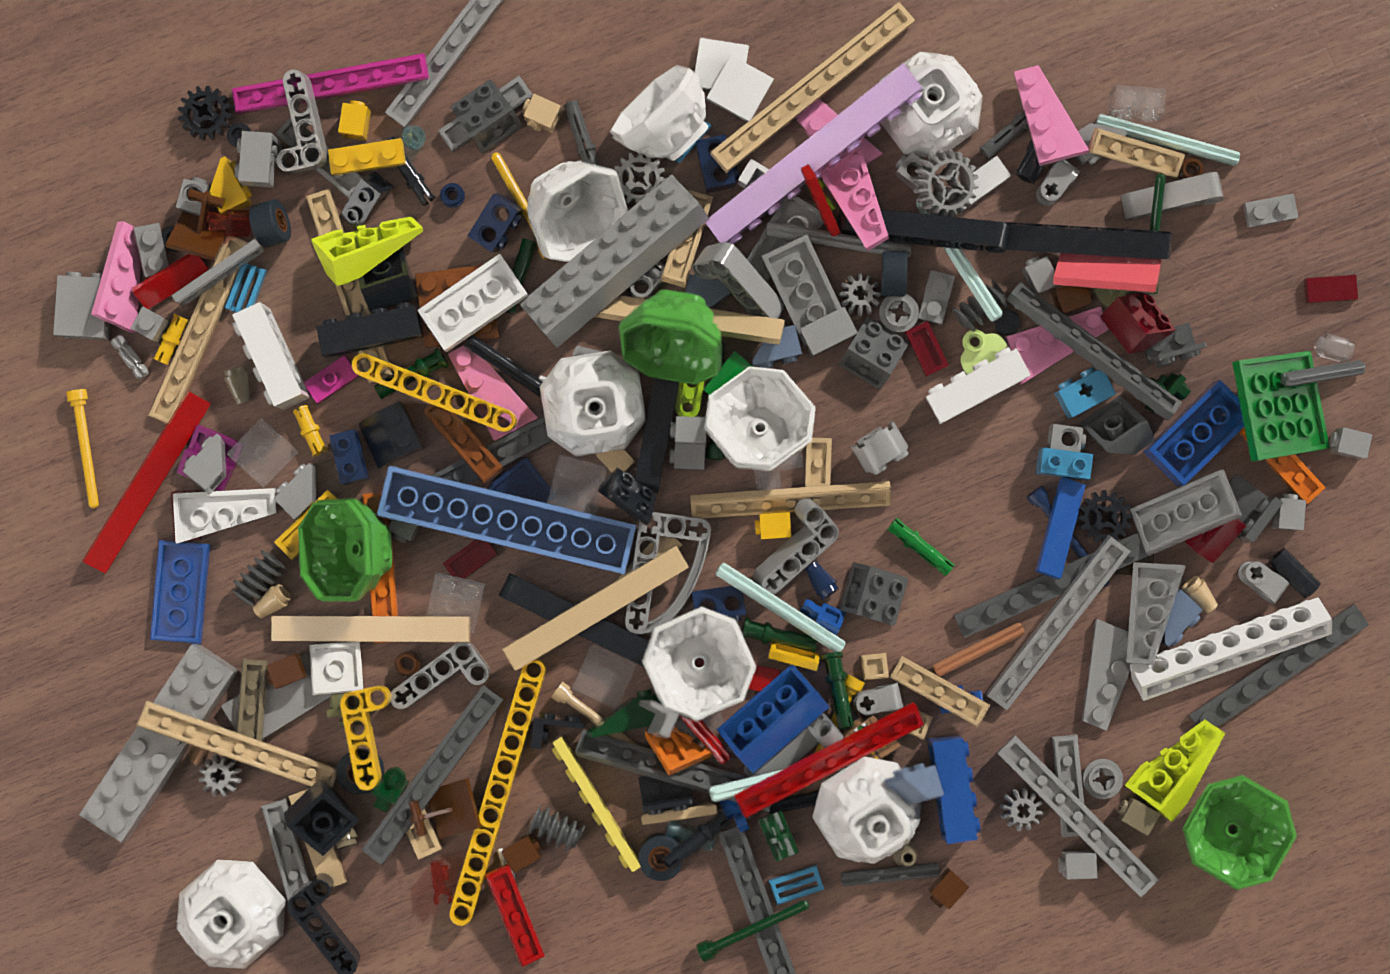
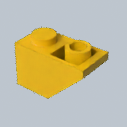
(227, 186)

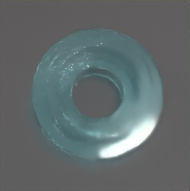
(413, 137)

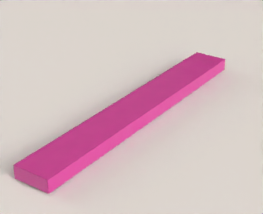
(335, 82)

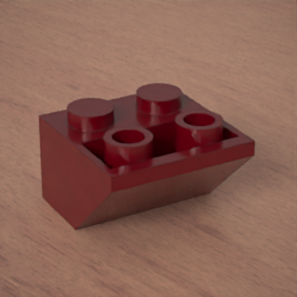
(1137, 322)
(1215, 541)

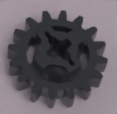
(201, 121)
(1096, 510)

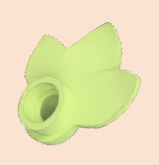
(987, 348)

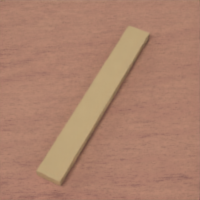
(327, 220)
(729, 323)
(195, 339)
(785, 500)
(595, 608)
(371, 628)
(235, 745)

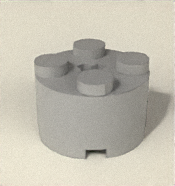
(880, 447)

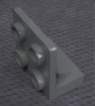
(486, 116)
(1178, 344)
(874, 353)
(1254, 506)
(874, 593)

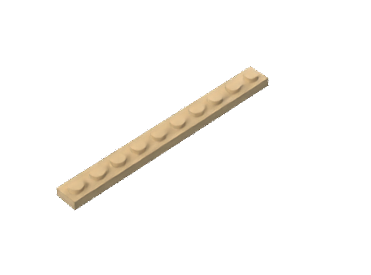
(812, 87)

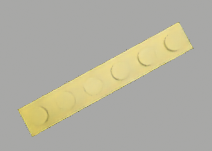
(590, 795)

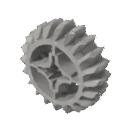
(956, 167)

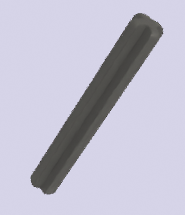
(1322, 373)
(890, 874)

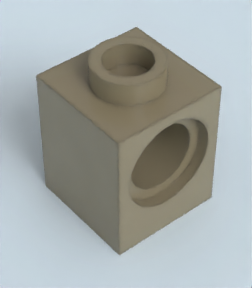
(1137, 815)

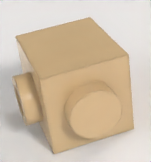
(541, 113)

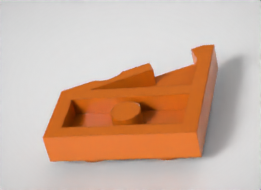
(677, 750)

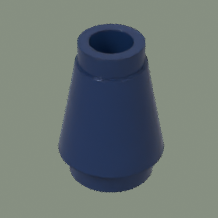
(821, 580)

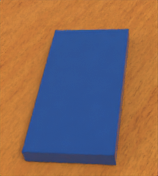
(180, 592)

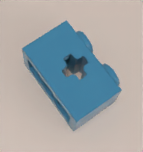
(1073, 402)
(1064, 464)

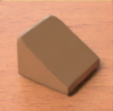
(197, 755)

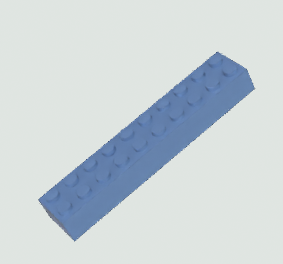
(506, 520)

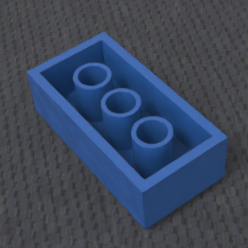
(1197, 434)
(772, 718)
(956, 805)

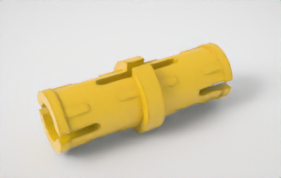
(170, 339)
(310, 430)

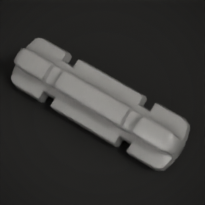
(130, 357)

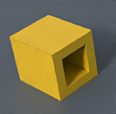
(354, 120)
(773, 526)

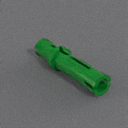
(920, 546)

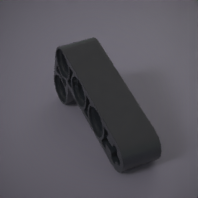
(329, 927)

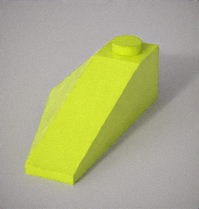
(357, 252)
(1174, 775)

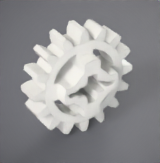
(646, 171)

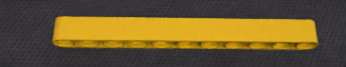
(490, 801)

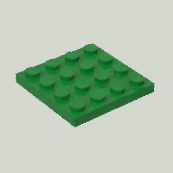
(1279, 417)

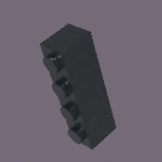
(369, 331)

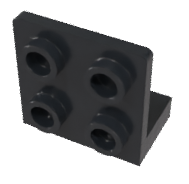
(629, 495)
(659, 795)

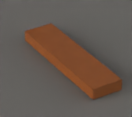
(464, 442)

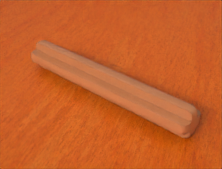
(978, 649)

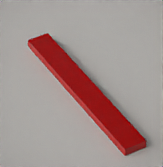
(146, 482)
(829, 760)

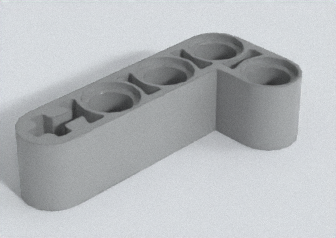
(300, 122)
(1177, 194)
(740, 278)
(791, 550)
(436, 678)
(819, 731)

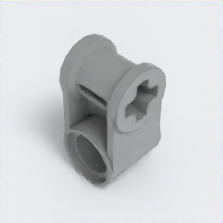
(1058, 180)
(651, 278)
(1265, 583)
(882, 698)

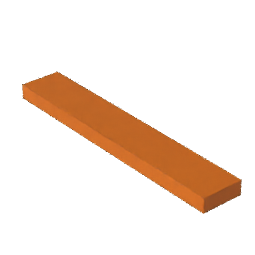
(384, 595)

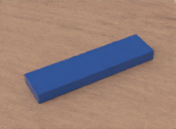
(1060, 528)

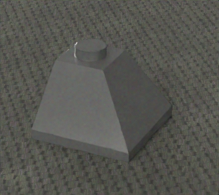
(1119, 428)

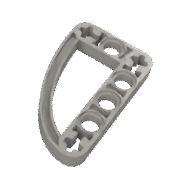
(639, 559)

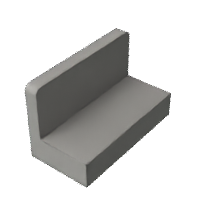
(828, 331)
(663, 720)

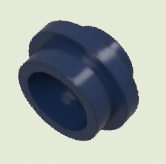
(447, 189)

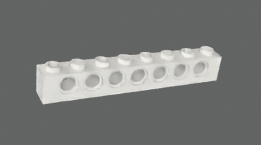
(1232, 648)

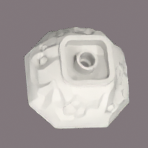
(664, 116)
(938, 123)
(573, 207)
(589, 379)
(755, 402)
(693, 689)
(853, 803)
(248, 902)

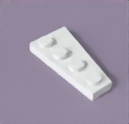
(203, 513)

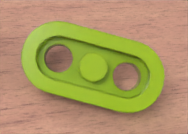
(689, 395)

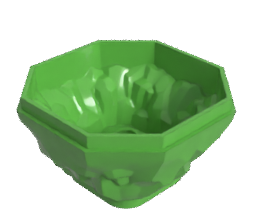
(672, 338)
(343, 549)
(1259, 836)

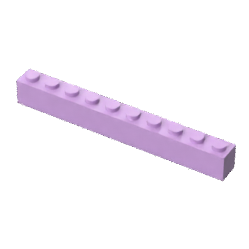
(818, 151)

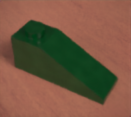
(626, 716)

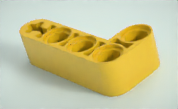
(367, 737)

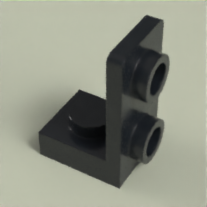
(364, 198)
(540, 733)

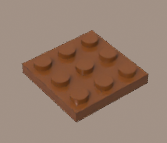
(435, 283)

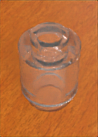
(1334, 347)

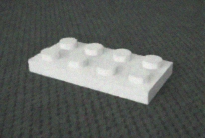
(472, 303)

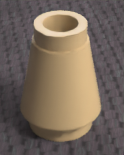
(1200, 593)
(272, 601)

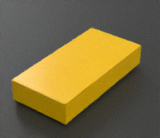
(794, 656)

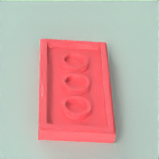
(1107, 272)

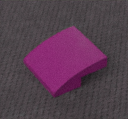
(199, 436)

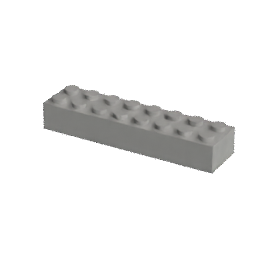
(614, 260)
(152, 757)

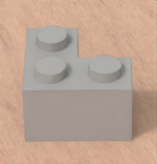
(257, 158)
(689, 443)

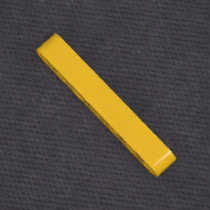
(422, 392)

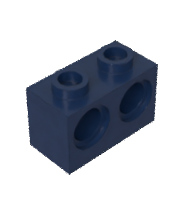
(710, 166)
(490, 219)
(349, 457)
(718, 596)

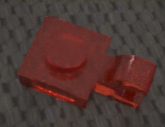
(233, 224)
(440, 874)

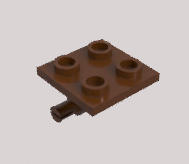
(192, 231)
(451, 808)

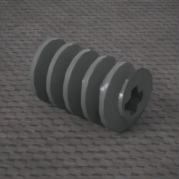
(973, 311)
(258, 577)
(555, 829)

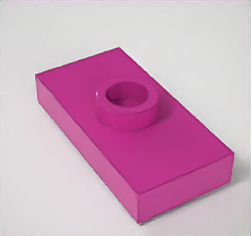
(330, 379)

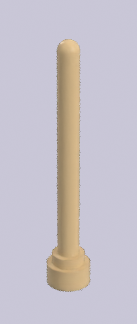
(564, 695)

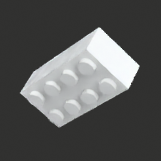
(271, 356)
(978, 385)

